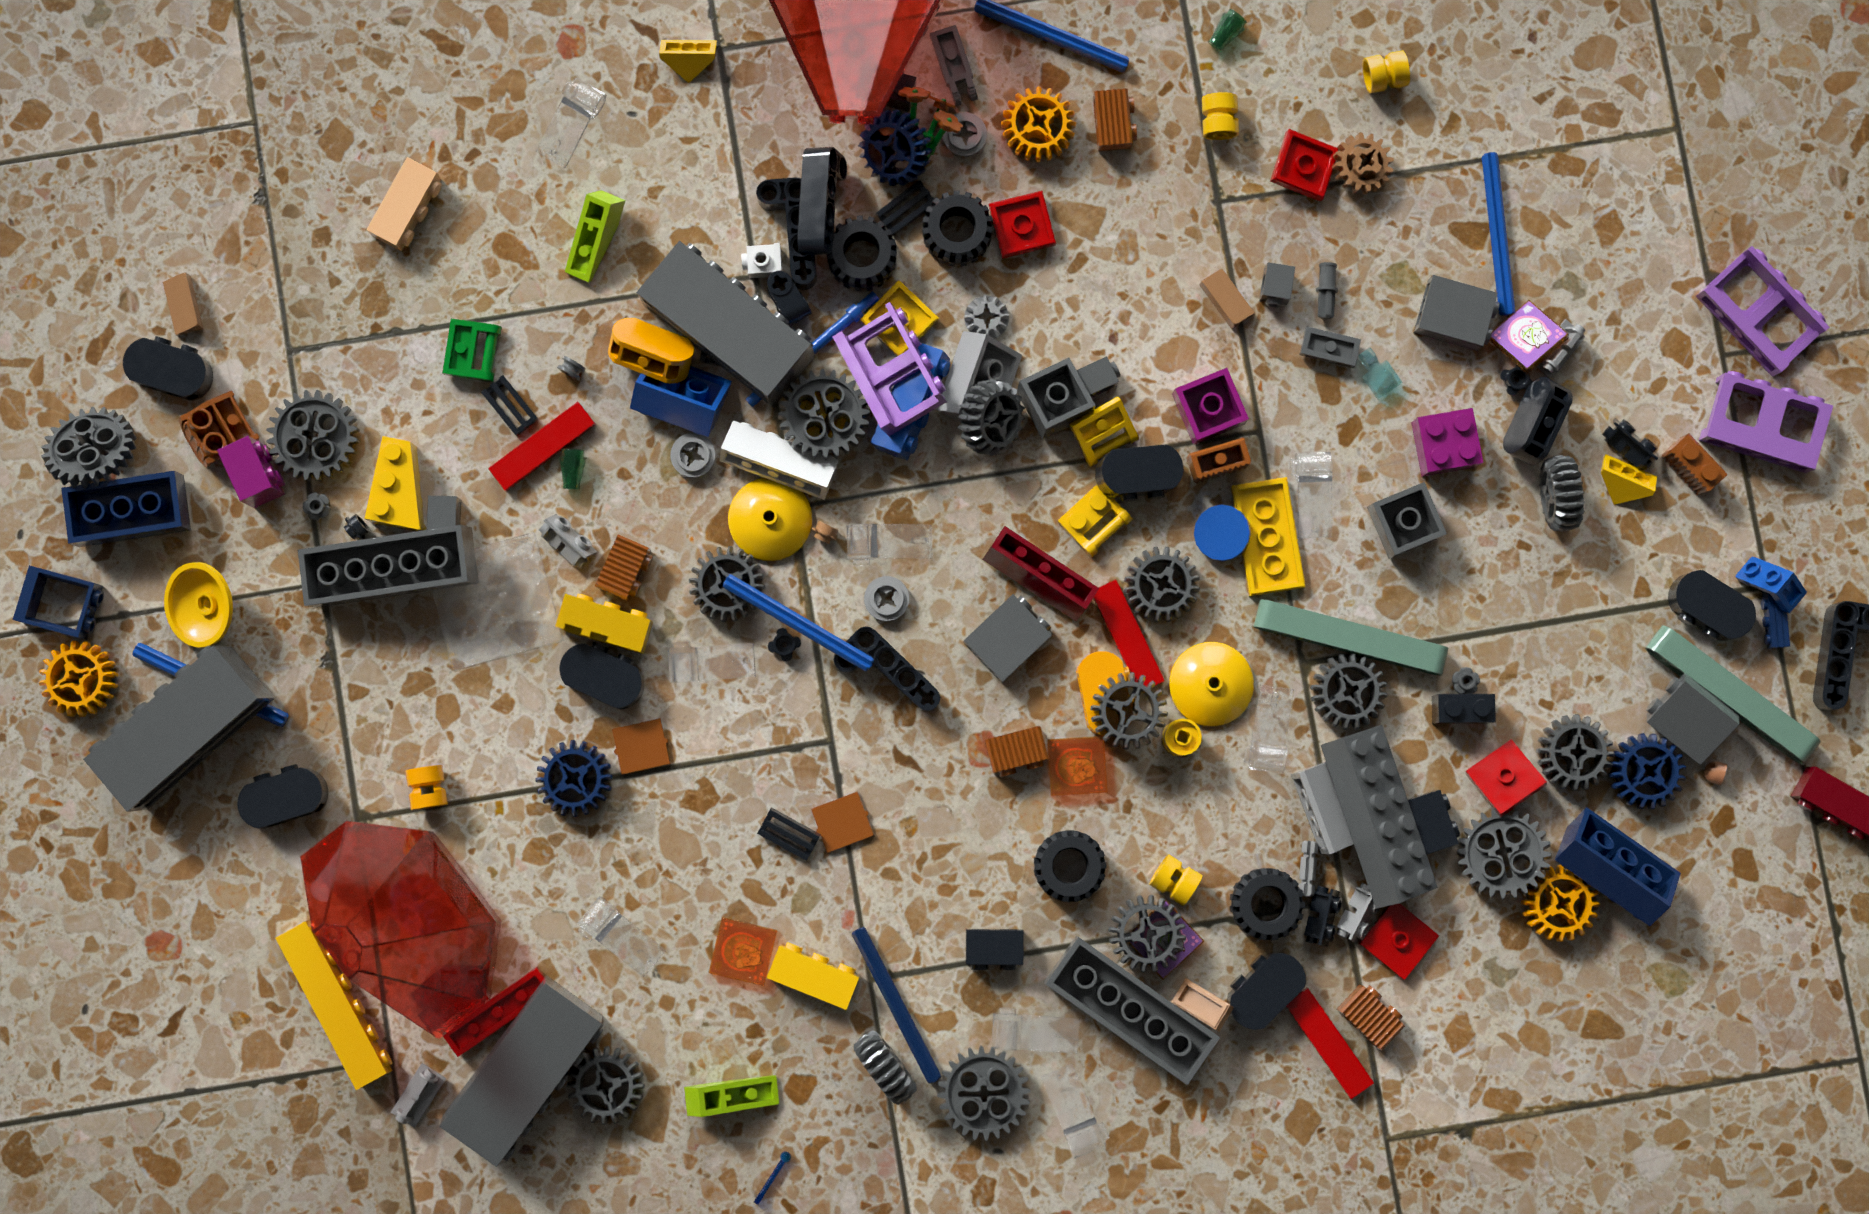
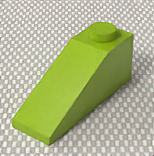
(594, 233)
(731, 1095)

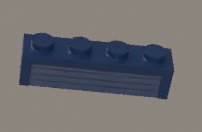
(1775, 623)

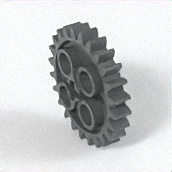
(847, 408)
(338, 437)
(89, 447)
(1479, 859)
(984, 1119)

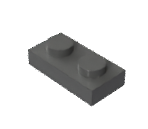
(1330, 347)

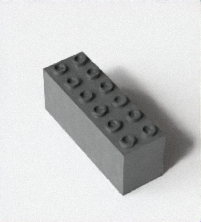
(727, 322)
(178, 727)
(522, 1072)

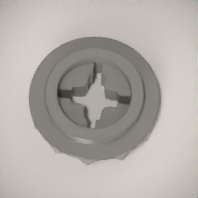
(975, 143)
(995, 307)
(688, 443)
(900, 598)

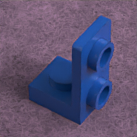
(1777, 581)

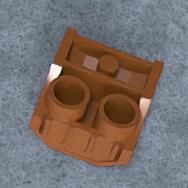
(214, 426)

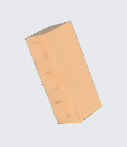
(405, 204)

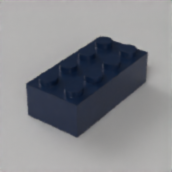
(126, 509)
(1618, 866)

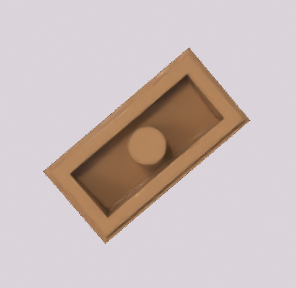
(1226, 298)
(183, 304)

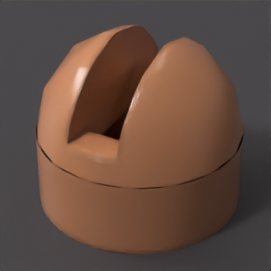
(1715, 772)

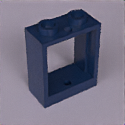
(32, 593)

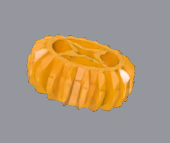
(1027, 105)
(84, 689)
(1570, 896)

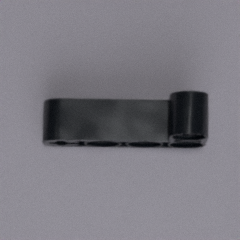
(819, 178)
(784, 201)
(1842, 657)
(894, 671)

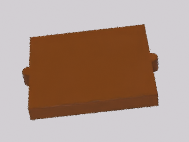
(641, 746)
(842, 822)

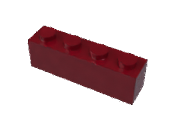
(1040, 573)
(1834, 800)

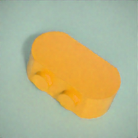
(650, 350)
(1092, 673)

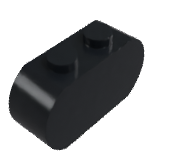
(168, 368)
(1537, 420)
(1139, 472)
(1711, 606)
(602, 675)
(282, 797)
(1265, 989)

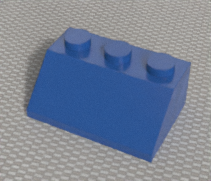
(687, 404)

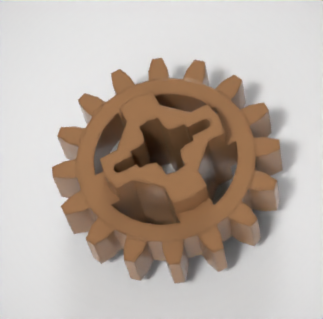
(1353, 157)

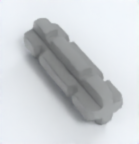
(1308, 867)

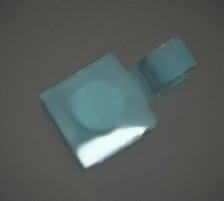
(1380, 377)

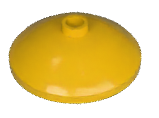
(775, 538)
(198, 604)
(1191, 687)

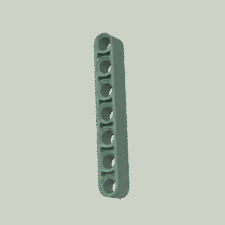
(1351, 637)
(1752, 707)

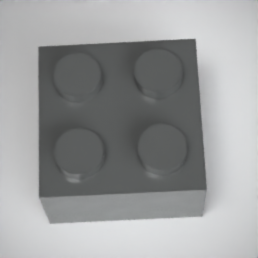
(1055, 397)
(1406, 520)

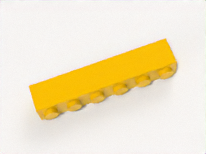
(335, 1006)

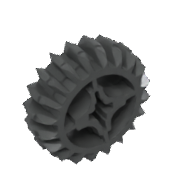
(991, 417)
(1561, 493)
(1174, 590)
(715, 591)
(1355, 702)
(1151, 720)
(1575, 742)
(1159, 931)
(885, 1067)
(608, 1097)

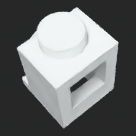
(761, 270)

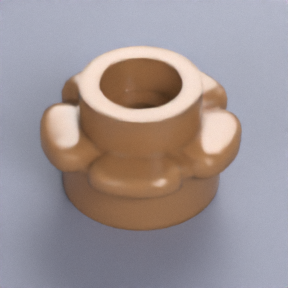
(825, 532)

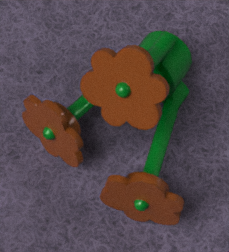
(946, 121)

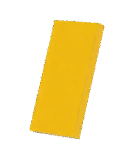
(1273, 552)

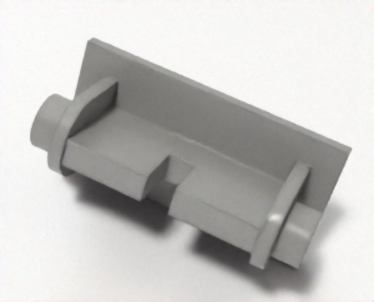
(1557, 359)
(558, 531)
(1357, 923)
(418, 1095)

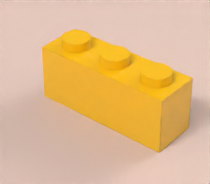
(813, 975)

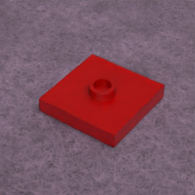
(1304, 165)
(1022, 224)
(1506, 778)
(1399, 939)

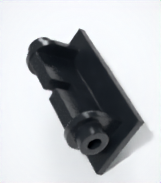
(1639, 451)
(1322, 927)

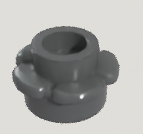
(324, 506)
(1458, 681)

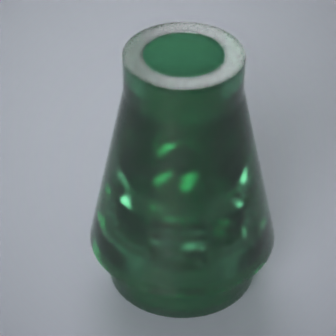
(1228, 28)
(572, 467)

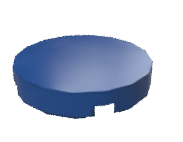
(1222, 532)

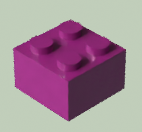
(1210, 406)
(1447, 442)
(252, 472)

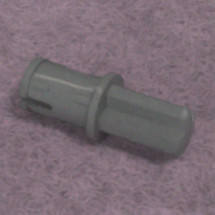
(1326, 290)

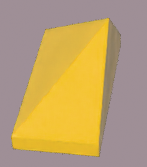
(688, 56)
(1626, 481)

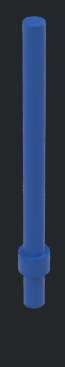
(853, 314)

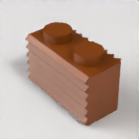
(1113, 119)
(1218, 460)
(1694, 464)
(624, 568)
(1016, 750)
(1371, 1016)

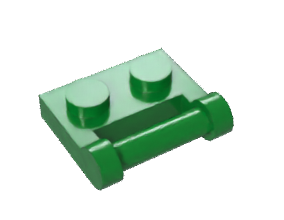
(462, 350)

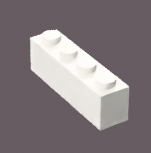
(776, 460)

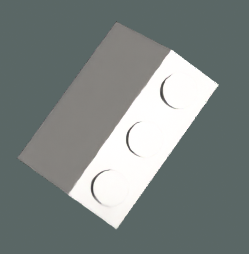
(975, 361)
(1322, 808)

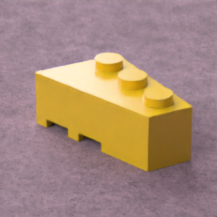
(396, 487)
(604, 623)

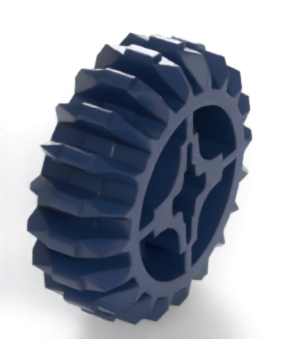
(904, 144)
(1664, 756)
(564, 786)

